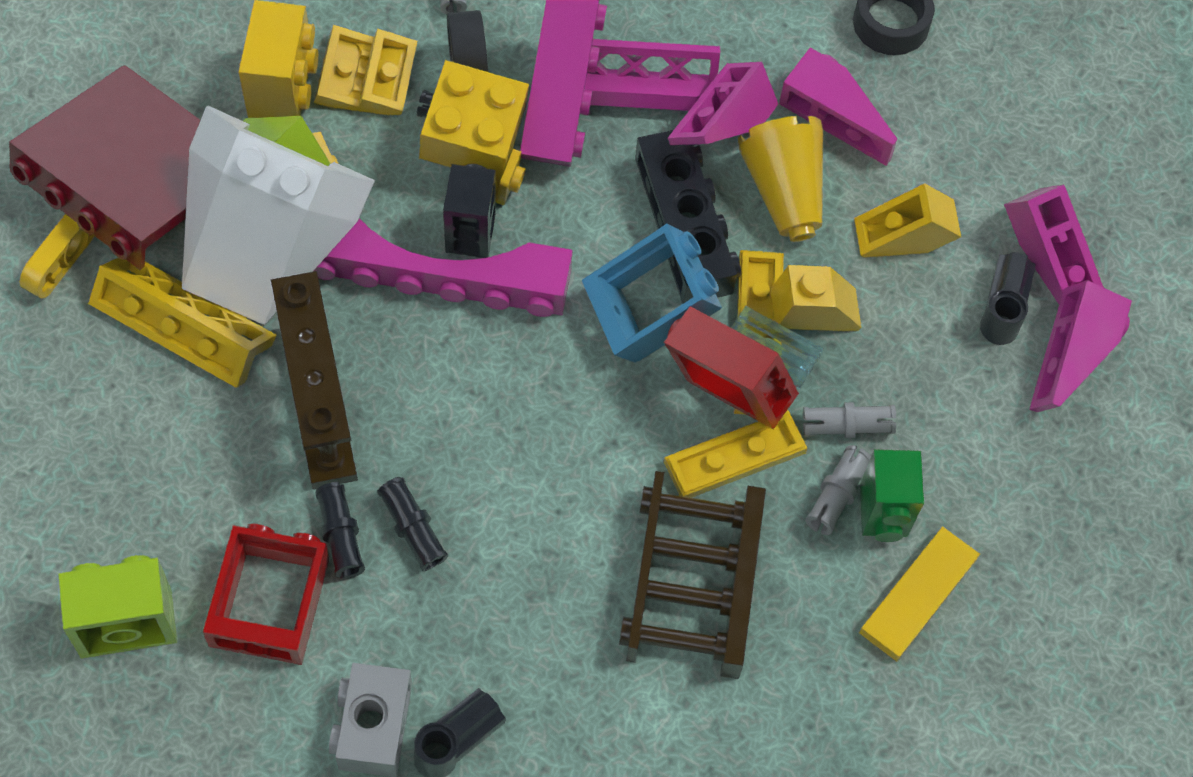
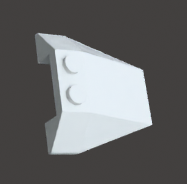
(259, 214)

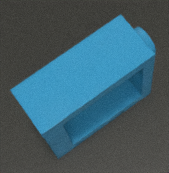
(612, 308)

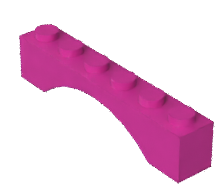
(525, 278)

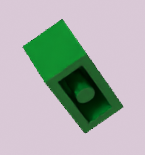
(891, 494)

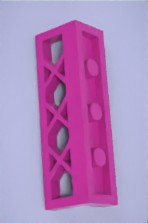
(648, 88)

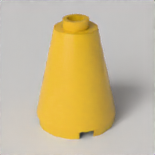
(788, 173)

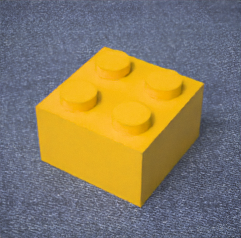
(277, 60)
(473, 118)

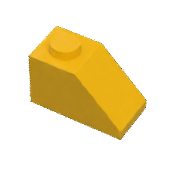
(908, 224)
(815, 300)

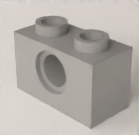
(377, 748)

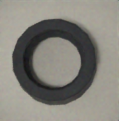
(467, 39)
(890, 40)

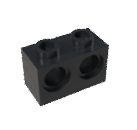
(469, 210)

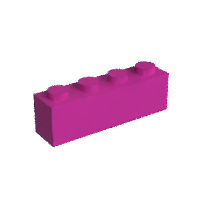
(560, 79)

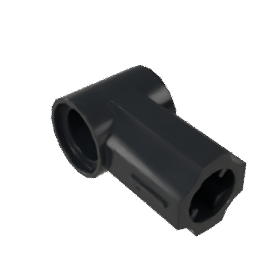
(1008, 298)
(459, 732)

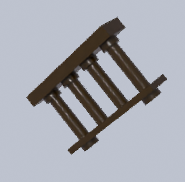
(314, 379)
(731, 602)

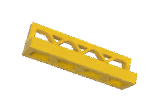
(178, 320)

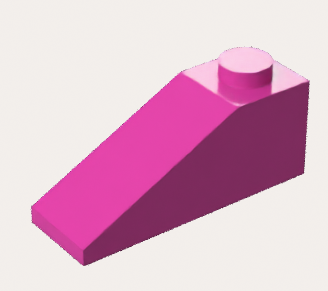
(830, 93)
(729, 106)
(1052, 238)
(1083, 334)

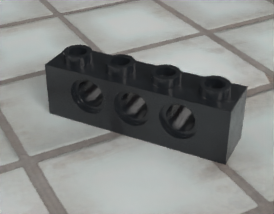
(694, 194)

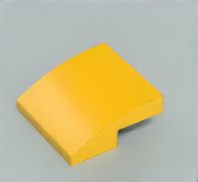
(366, 71)

